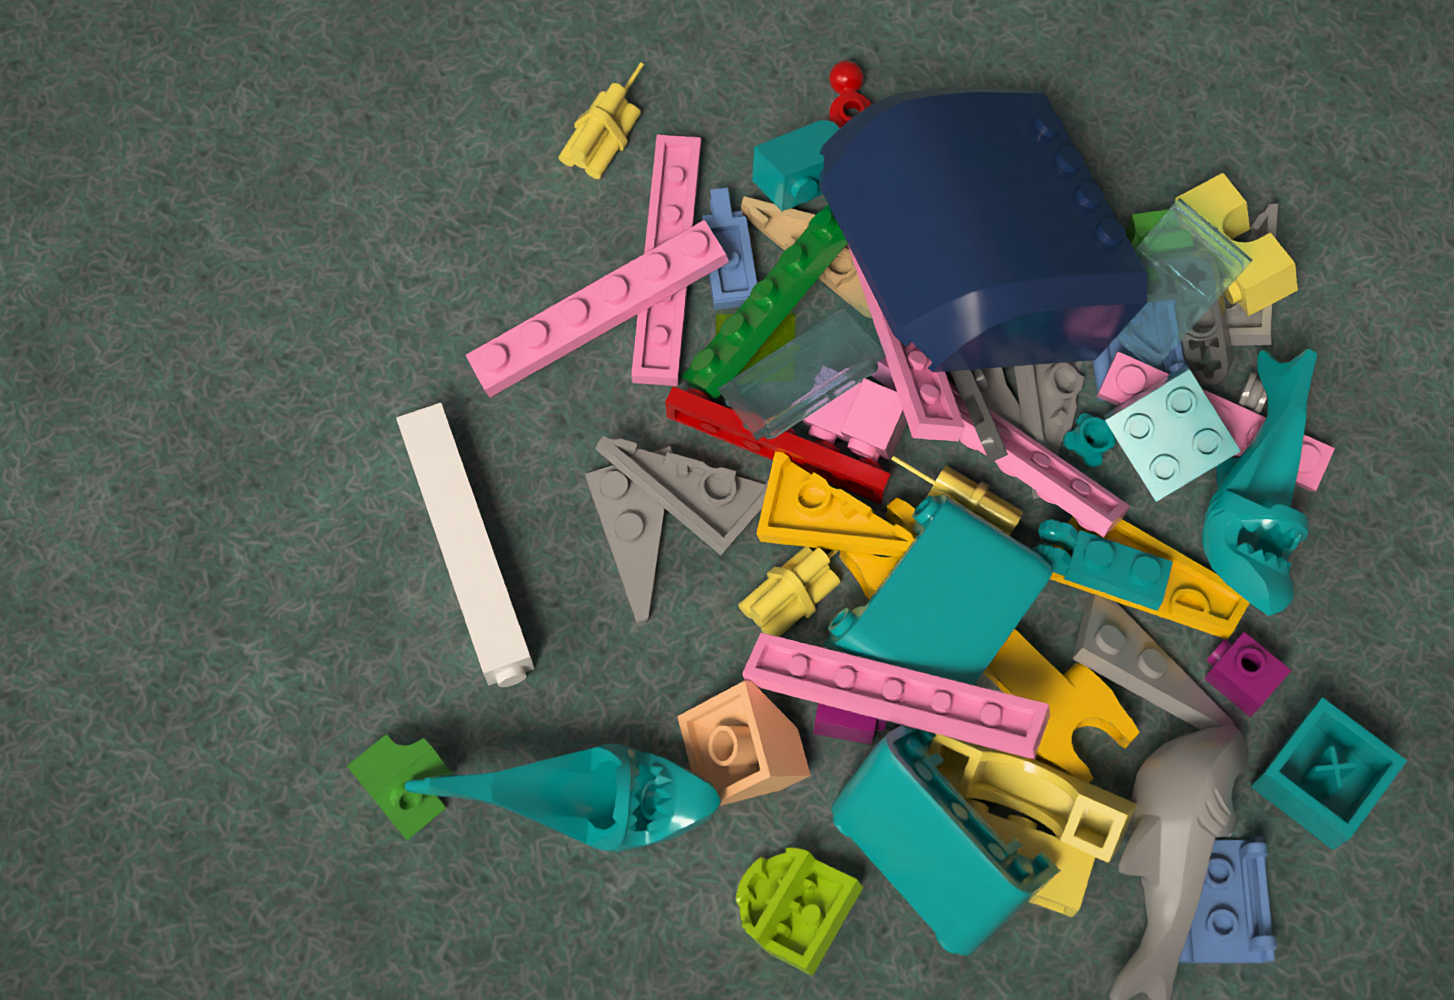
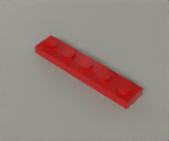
(858, 476)

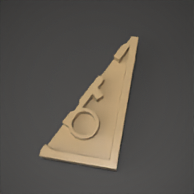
(787, 227)

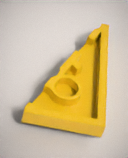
(810, 513)

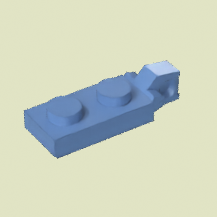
(735, 280)

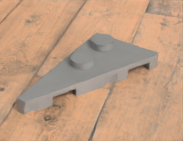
(701, 497)
(632, 530)
(1128, 656)

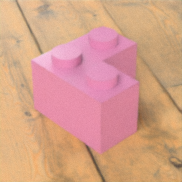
(864, 417)

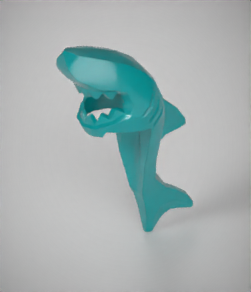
(1250, 517)
(597, 795)

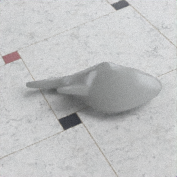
(1179, 811)

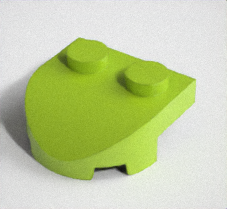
(795, 906)

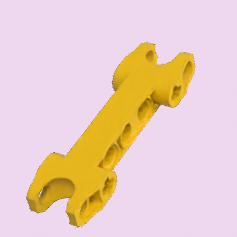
(1020, 670)

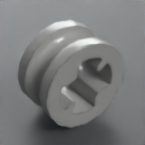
(1253, 394)

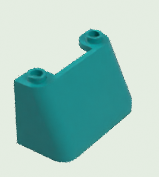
(946, 597)
(935, 843)

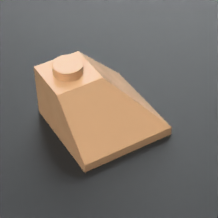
(743, 744)

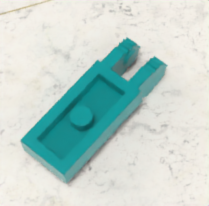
(1105, 564)

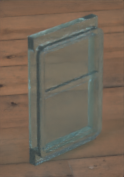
(1186, 274)
(802, 376)

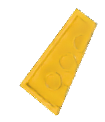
(1192, 592)

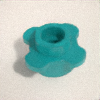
(1099, 433)

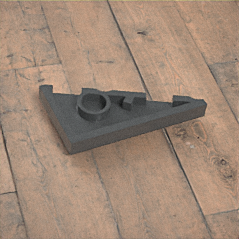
(970, 387)

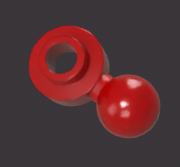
(846, 80)

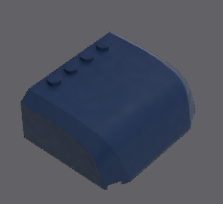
(981, 229)

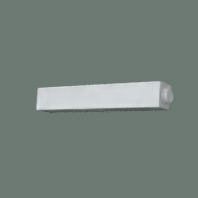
(465, 546)

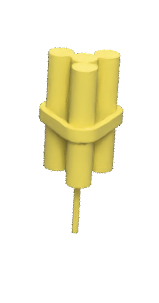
(602, 130)
(972, 496)
(791, 591)

